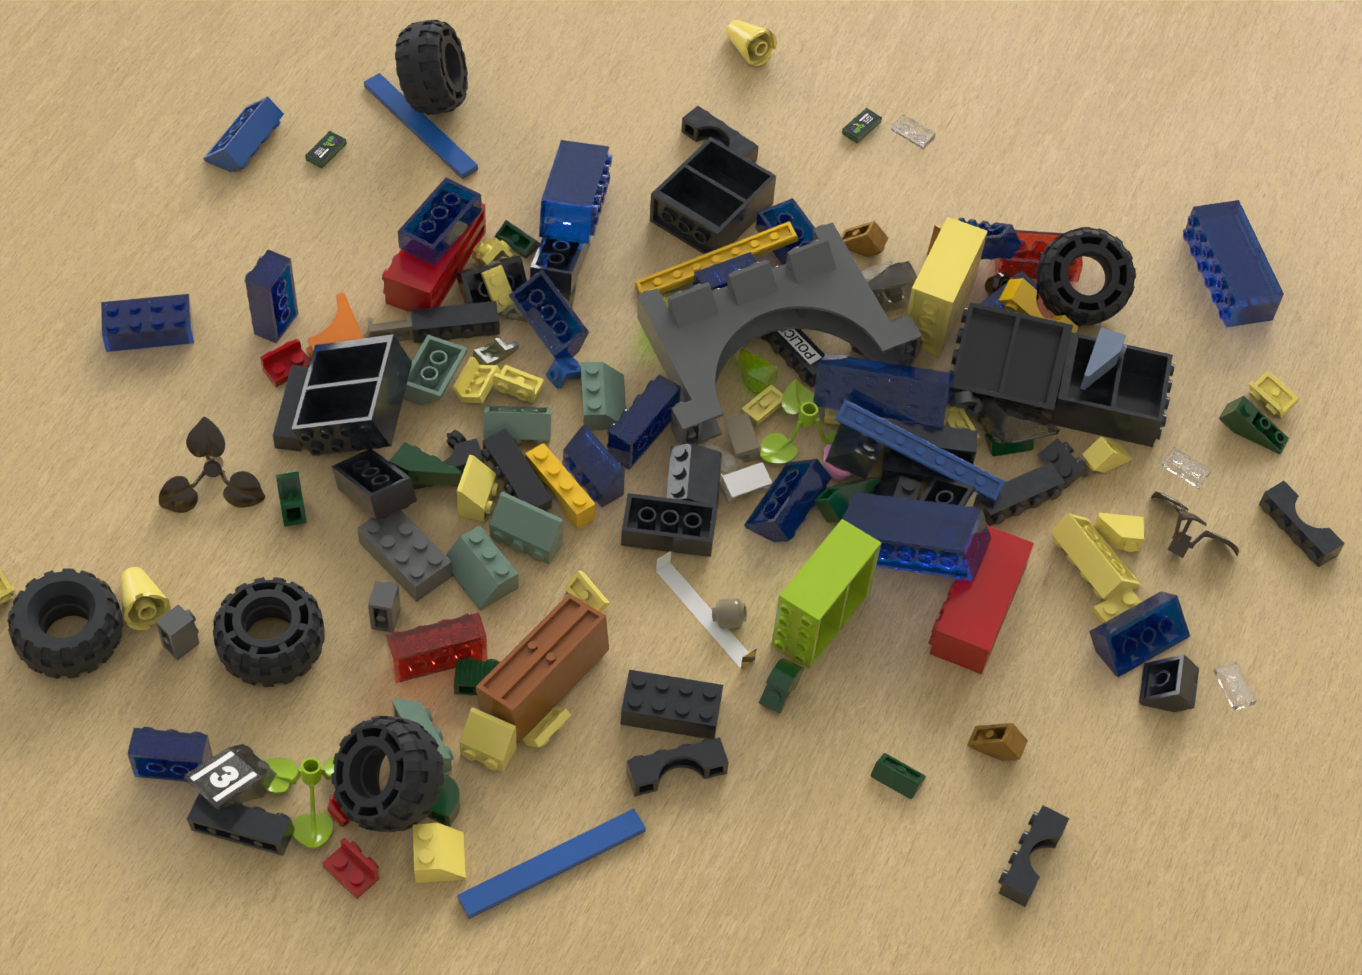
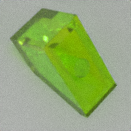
(756, 371)

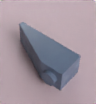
(1104, 355)

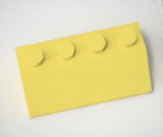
(1093, 556)

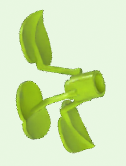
(795, 400)
(311, 829)

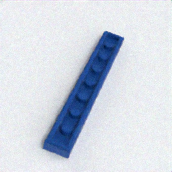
(421, 126)
(919, 450)
(551, 863)

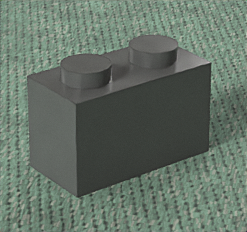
(384, 606)
(178, 631)

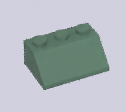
(433, 370)
(601, 395)
(520, 421)
(526, 528)
(482, 568)
(415, 712)

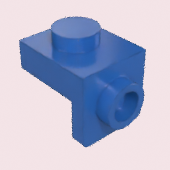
(563, 369)

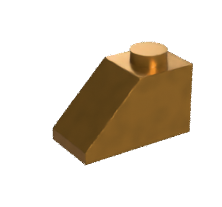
(865, 239)
(998, 741)

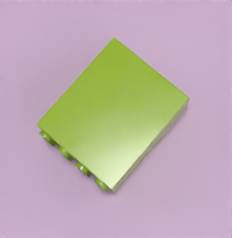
(825, 593)

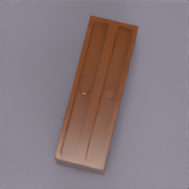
(545, 665)

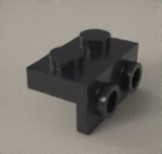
(1063, 461)

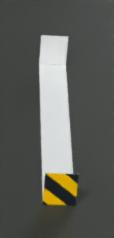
(702, 612)

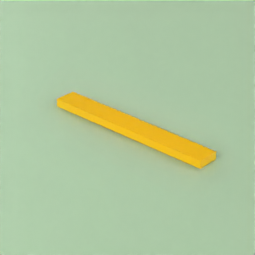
(684, 273)

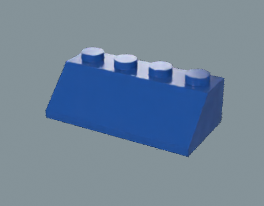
(245, 135)

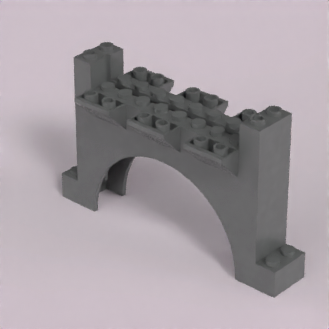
(813, 291)

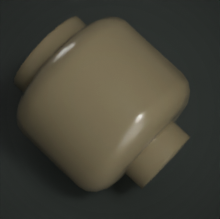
(729, 613)

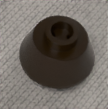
(995, 282)

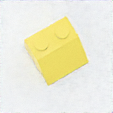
(476, 490)
(488, 740)
(438, 853)

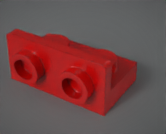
(278, 363)
(352, 868)

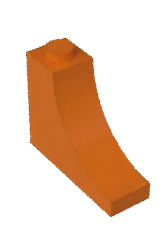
(341, 329)

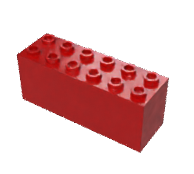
(418, 284)
(978, 608)

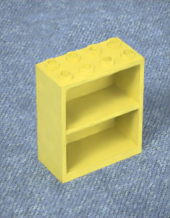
(945, 283)

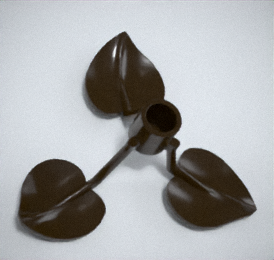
(208, 441)
(1181, 540)

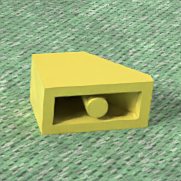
(1105, 455)
(1121, 531)

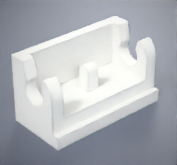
(745, 481)

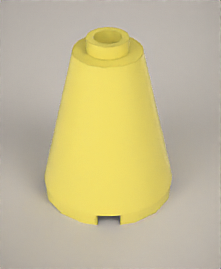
(752, 42)
(141, 599)

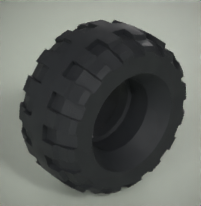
(431, 67)
(1055, 285)
(57, 597)
(275, 658)
(412, 779)

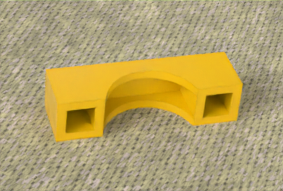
(1021, 298)
(573, 499)

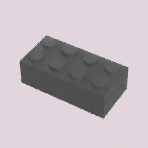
(406, 553)

